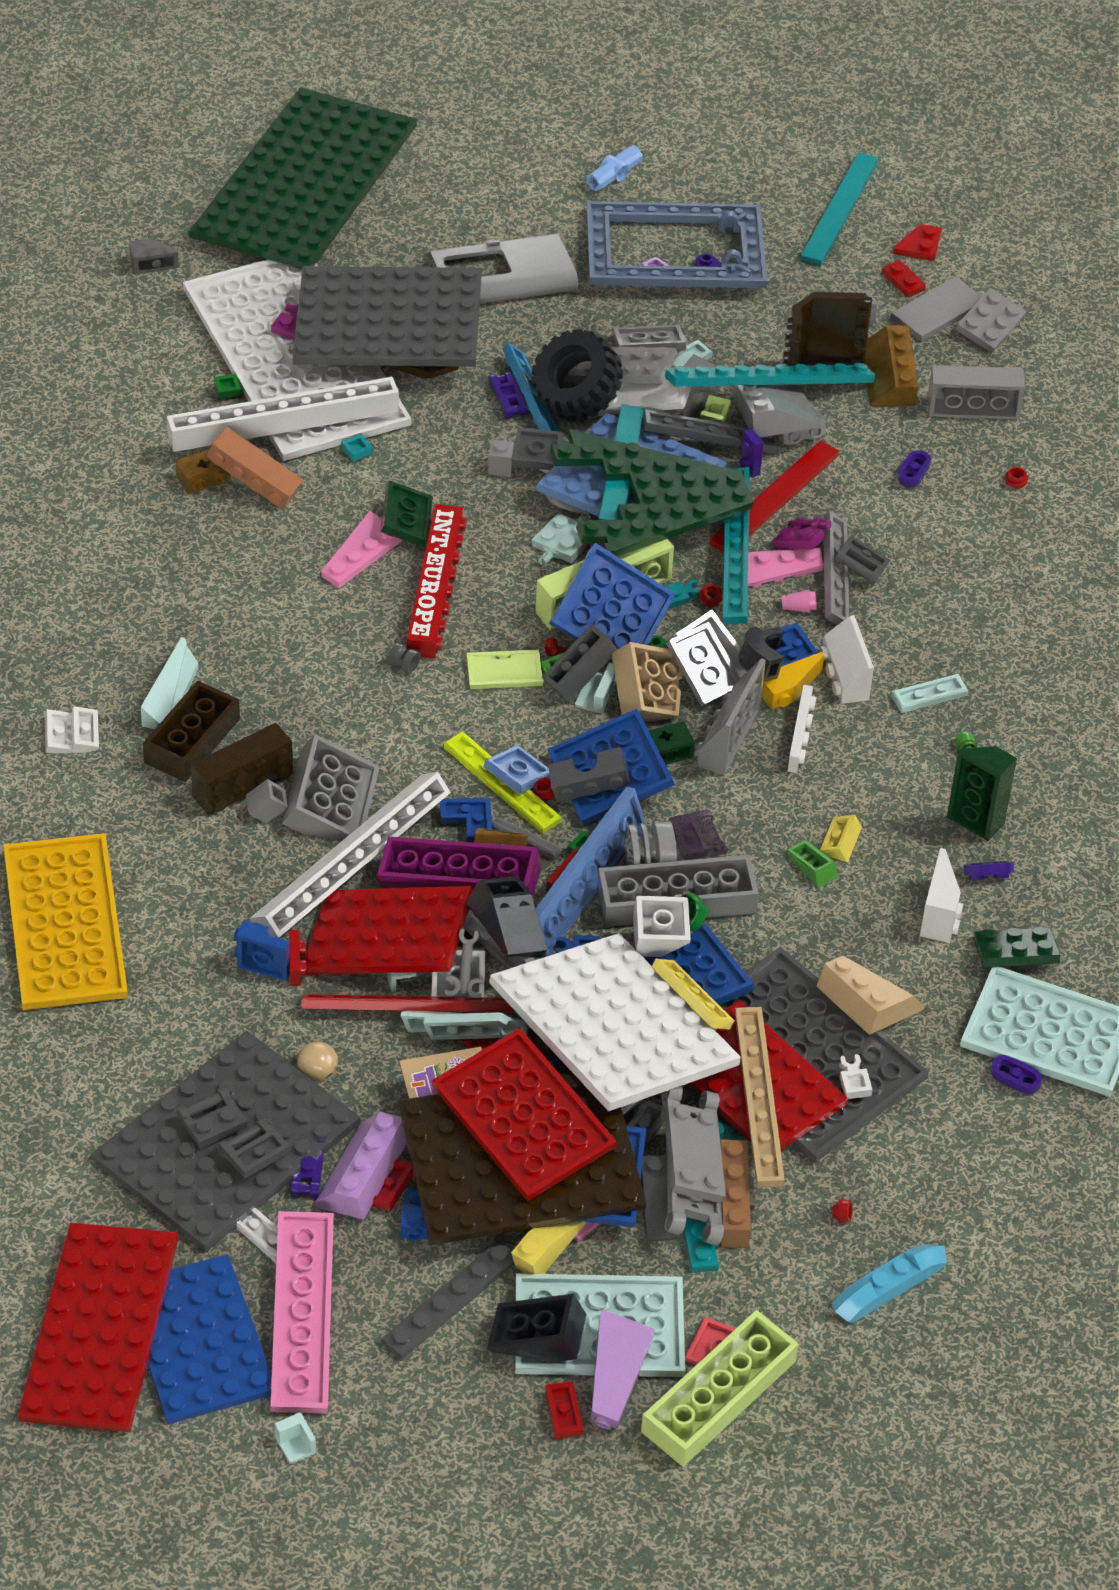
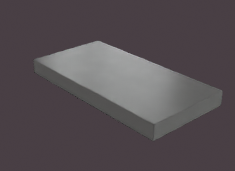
(937, 308)

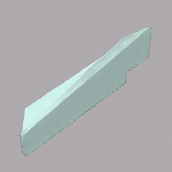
(170, 685)
(454, 1025)

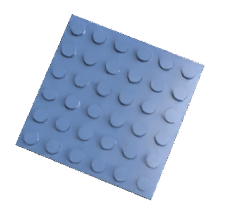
(585, 485)

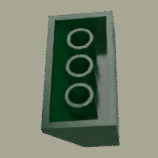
(981, 789)

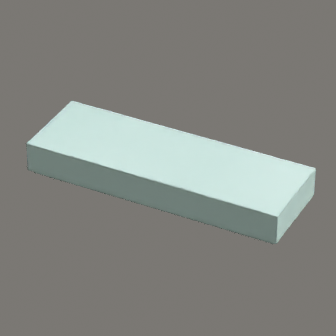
(929, 693)

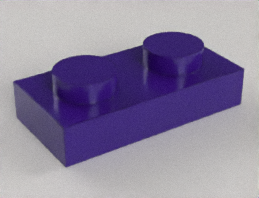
(751, 452)

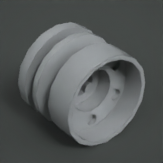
(650, 848)

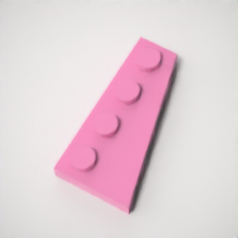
(359, 551)
(779, 564)

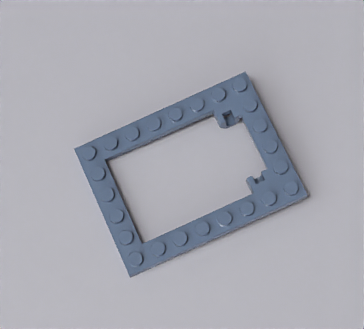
(744, 218)

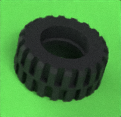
(593, 392)

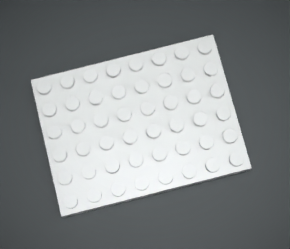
(614, 1021)

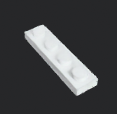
(803, 721)

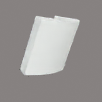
(71, 731)

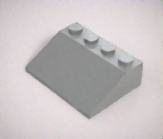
(775, 408)
(732, 721)
(329, 791)

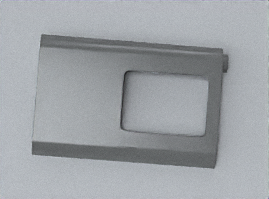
(536, 265)

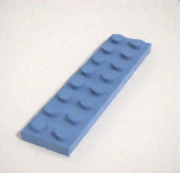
(579, 880)

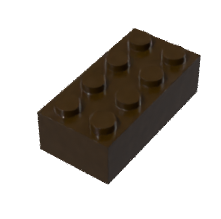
(191, 730)
(241, 767)

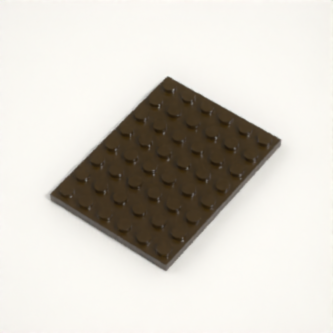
(471, 1197)

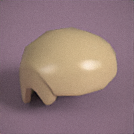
(317, 1061)

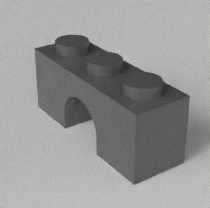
(608, 774)

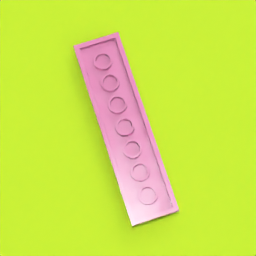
(302, 1313)

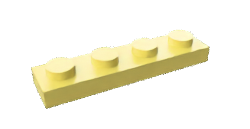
(693, 994)

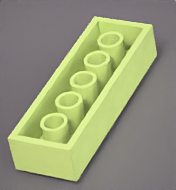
(652, 560)
(719, 1388)

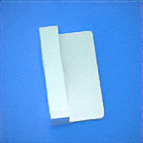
(597, 691)

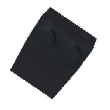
(539, 1328)

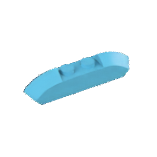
(889, 1281)

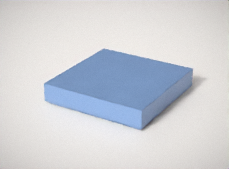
(517, 769)

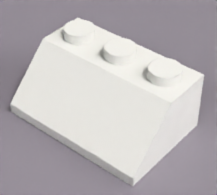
(848, 662)

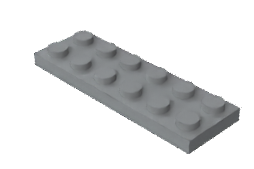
(638, 365)

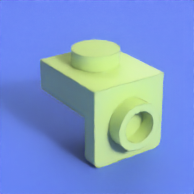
(716, 409)

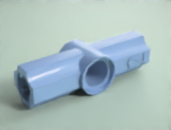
(614, 168)

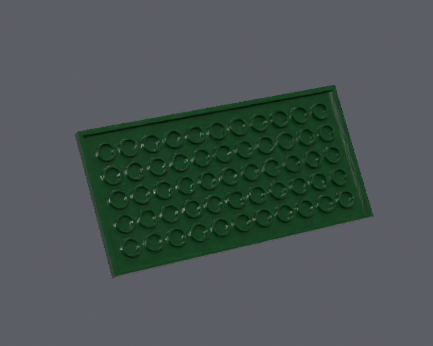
(303, 179)

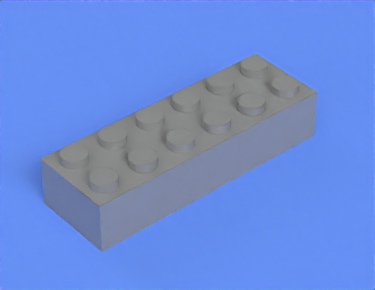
(722, 883)

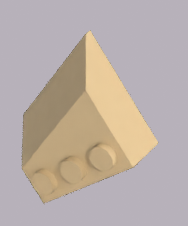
(647, 681)
(865, 995)

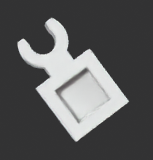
(854, 1080)

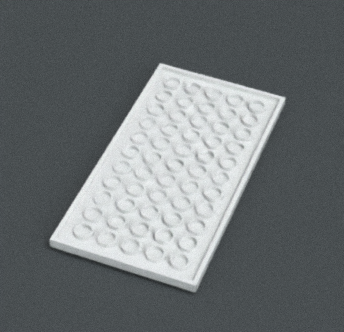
(239, 314)

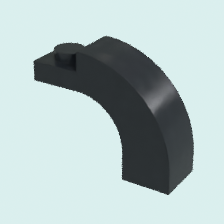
(759, 645)

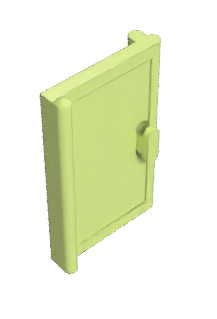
(519, 670)

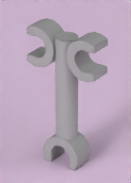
(464, 984)

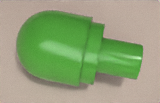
(965, 740)

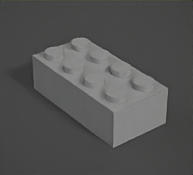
(975, 392)

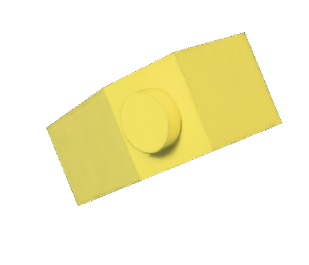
(543, 1246)

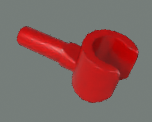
(552, 647)

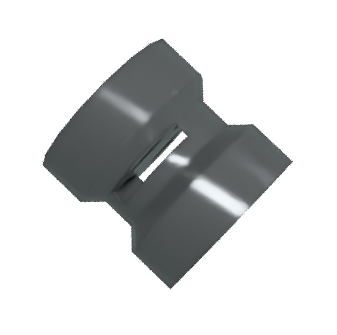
(404, 658)

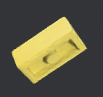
(841, 837)

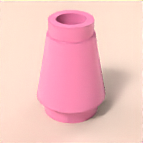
(801, 601)

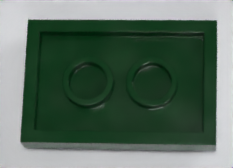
(406, 514)
(1016, 947)

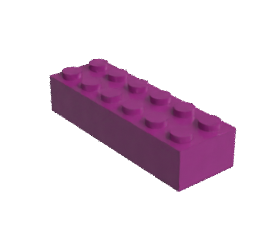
(454, 863)

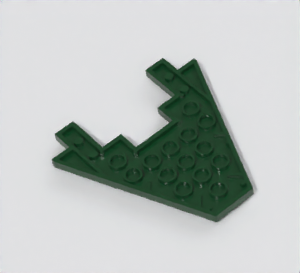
(668, 489)

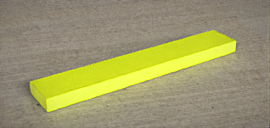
(526, 803)

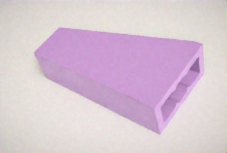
(619, 1358)

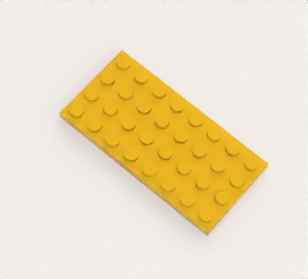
(64, 921)

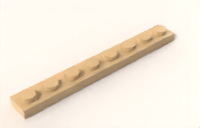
(759, 1097)

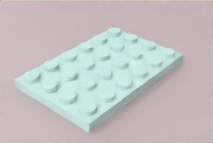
(1047, 1030)
(643, 1299)

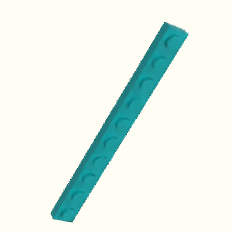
(767, 375)
(736, 564)

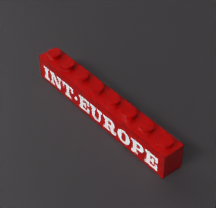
(436, 579)

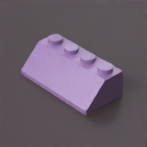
(364, 1166)

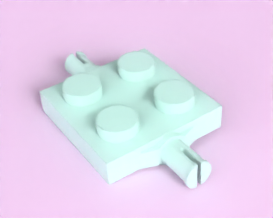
(560, 539)

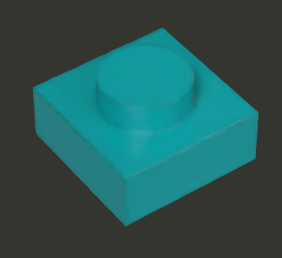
(357, 447)

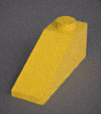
(790, 681)

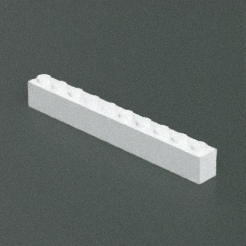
(284, 413)
(351, 854)

